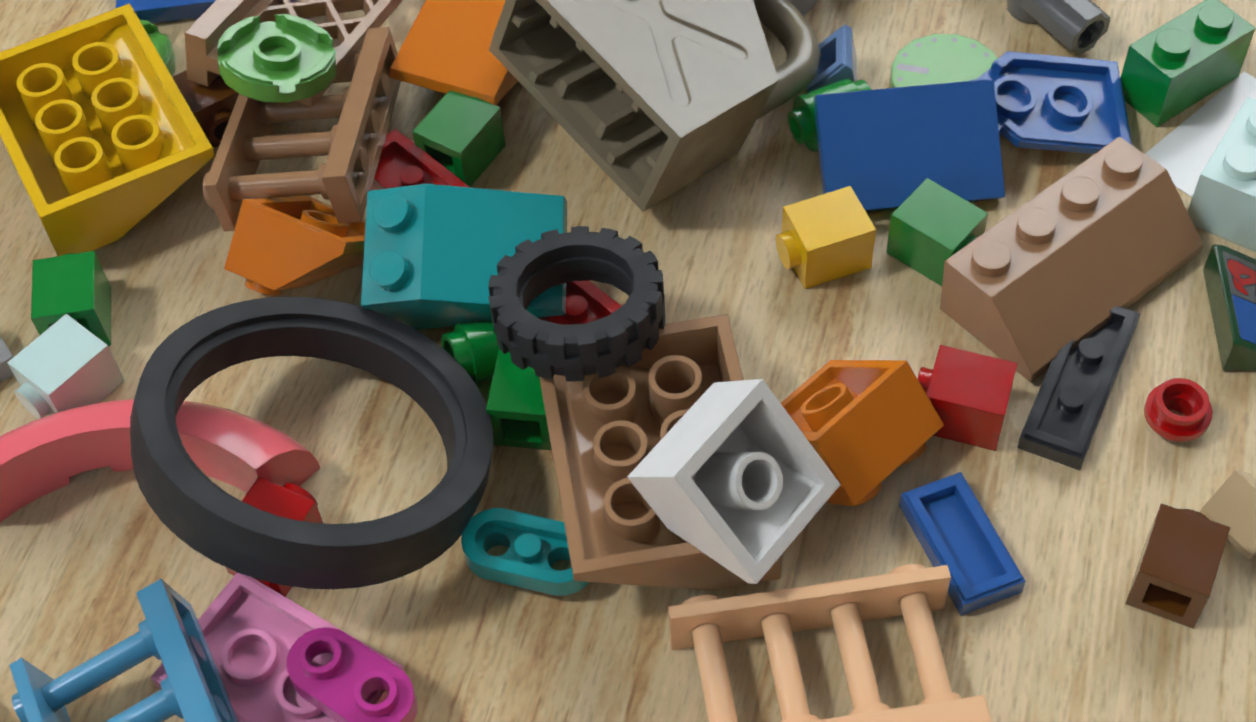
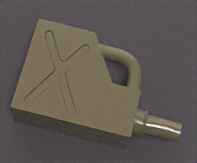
(656, 83)

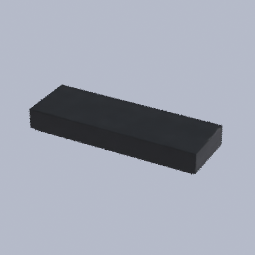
(1077, 392)

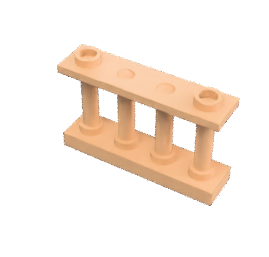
(845, 604)

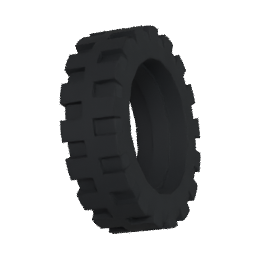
(577, 348)

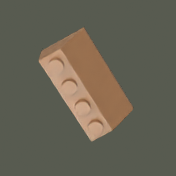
(1070, 258)

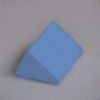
(837, 59)

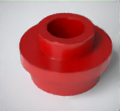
(1180, 396)

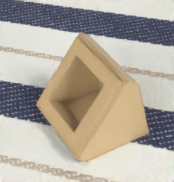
(1236, 507)

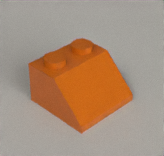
(863, 422)

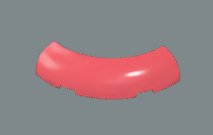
(95, 436)

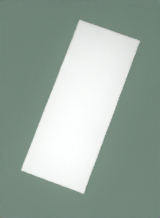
(1193, 142)

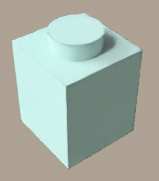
(64, 370)

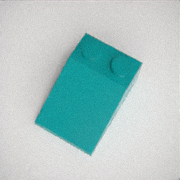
(439, 245)

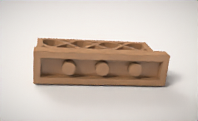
(205, 32)

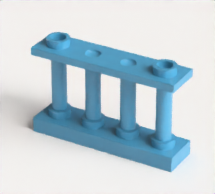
(168, 634)

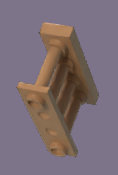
(351, 145)

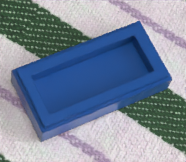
(960, 535)

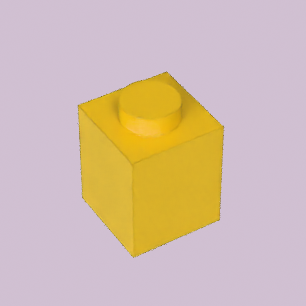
(826, 237)

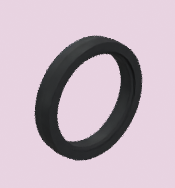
(285, 548)

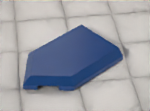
(1058, 102)

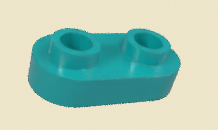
(533, 548)

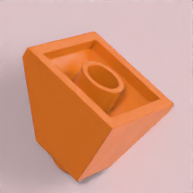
(291, 243)

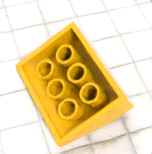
(96, 128)

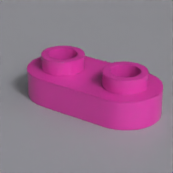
(348, 679)

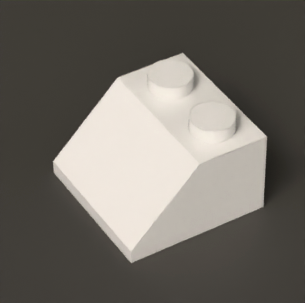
(736, 478)

